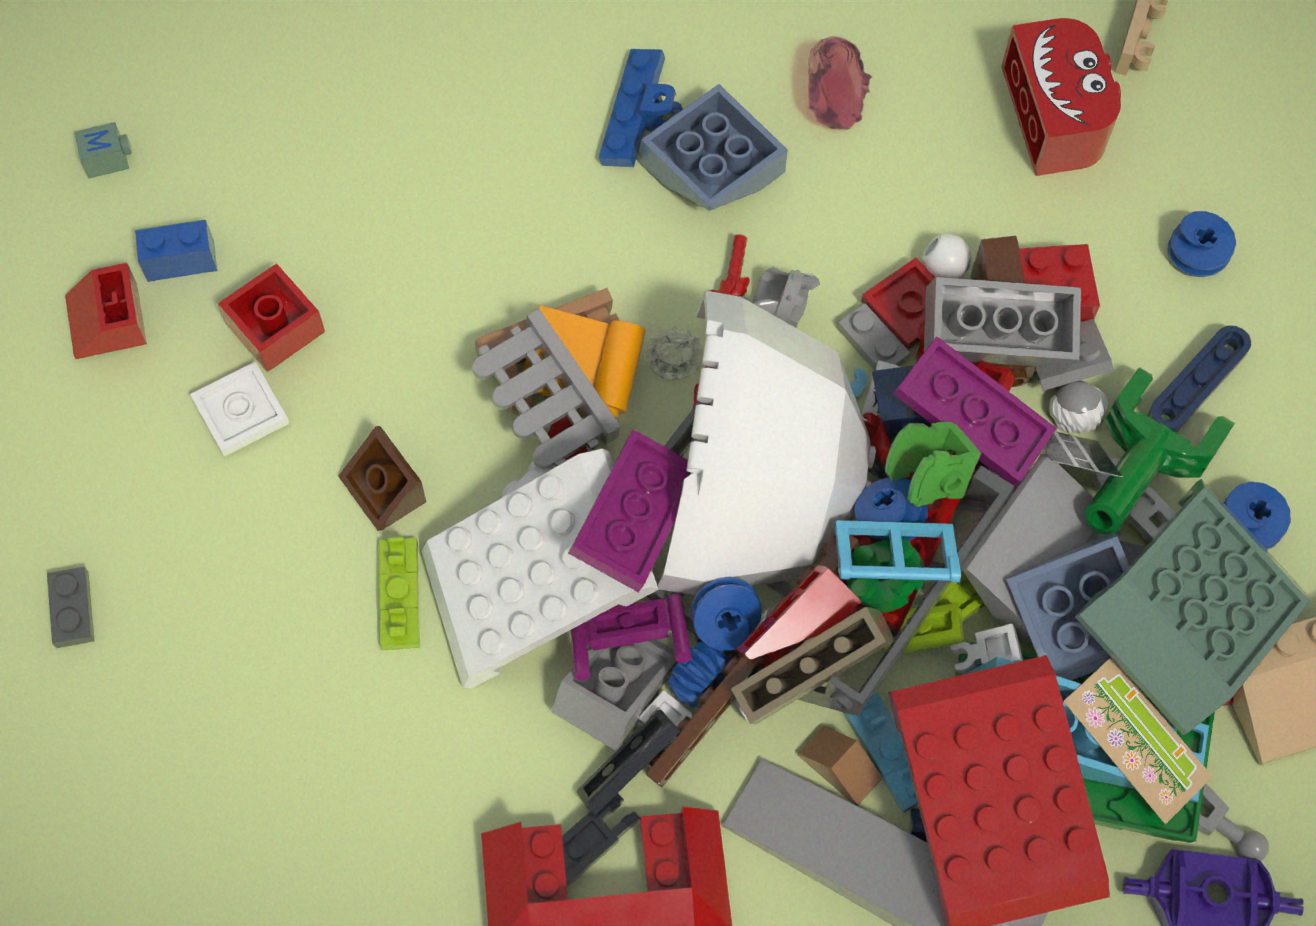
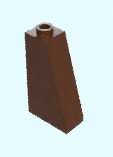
(1000, 261)

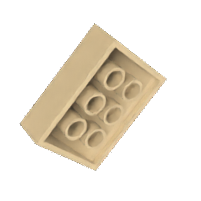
(1280, 697)

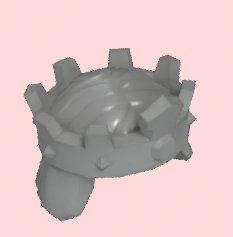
(785, 293)

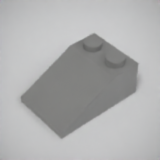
(618, 690)

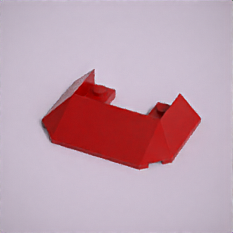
(681, 871)

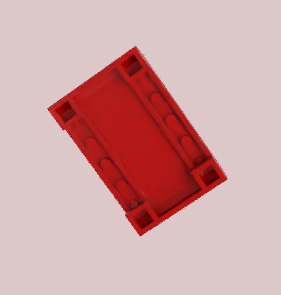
(1000, 794)

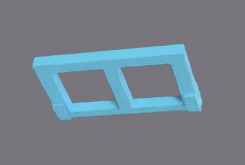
(895, 530)

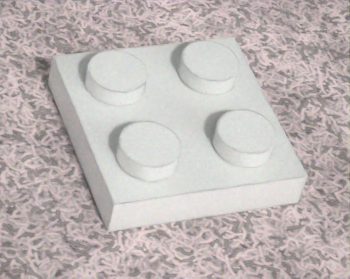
(239, 409)

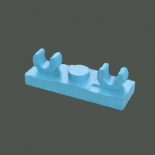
(885, 749)

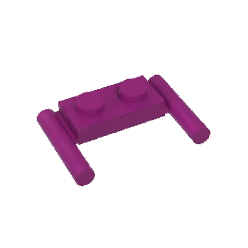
(629, 626)

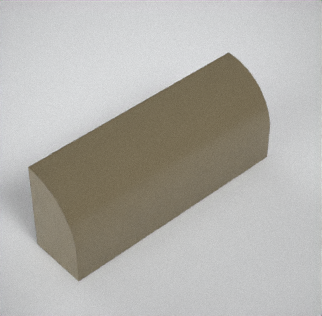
(813, 664)

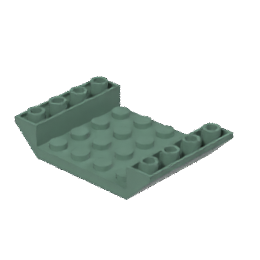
(1195, 610)

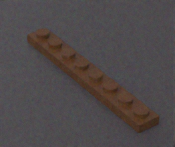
(717, 700)

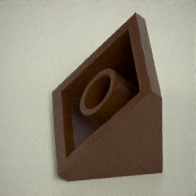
(382, 481)

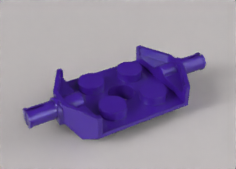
(1181, 897)

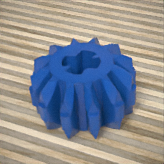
(697, 675)

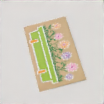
(1138, 739)

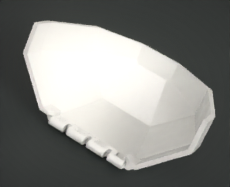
(777, 457)

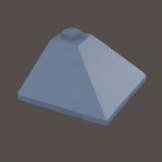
(1056, 592)

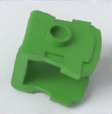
(932, 459)

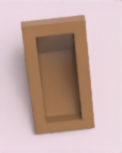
(841, 764)

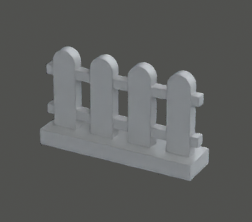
(545, 372)

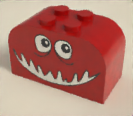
(1061, 93)

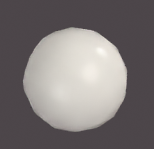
(947, 256)

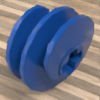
(1202, 244)
(888, 502)
(1267, 505)
(726, 612)

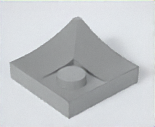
(1093, 360)

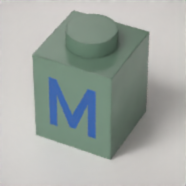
(103, 150)

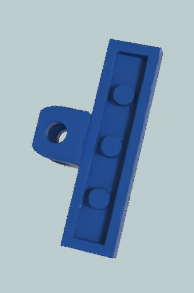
(637, 107)

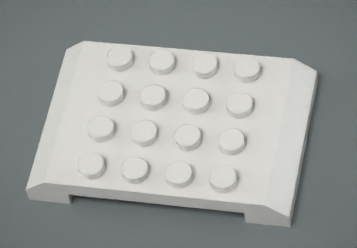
(509, 575)

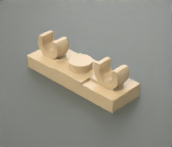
(1139, 28)

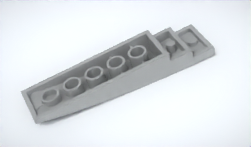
(842, 847)

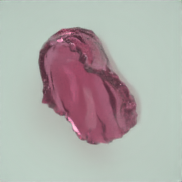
(837, 83)

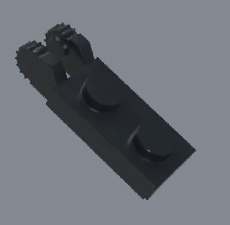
(593, 839)

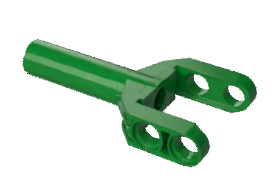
(1148, 451)

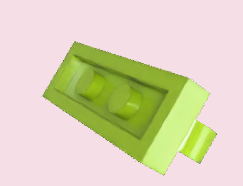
(399, 593)

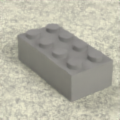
(1005, 321)

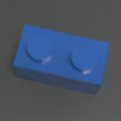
(176, 250)

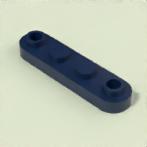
(1201, 377)

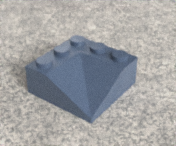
(714, 151)

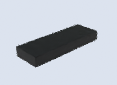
(627, 761)

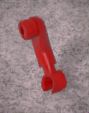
(878, 436)

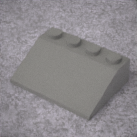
(1034, 526)

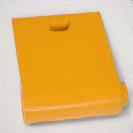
(603, 352)

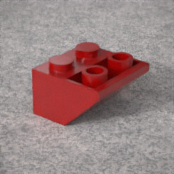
(105, 312)

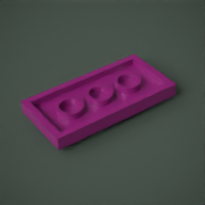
(1000, 425)
(633, 512)

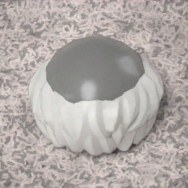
(1078, 407)

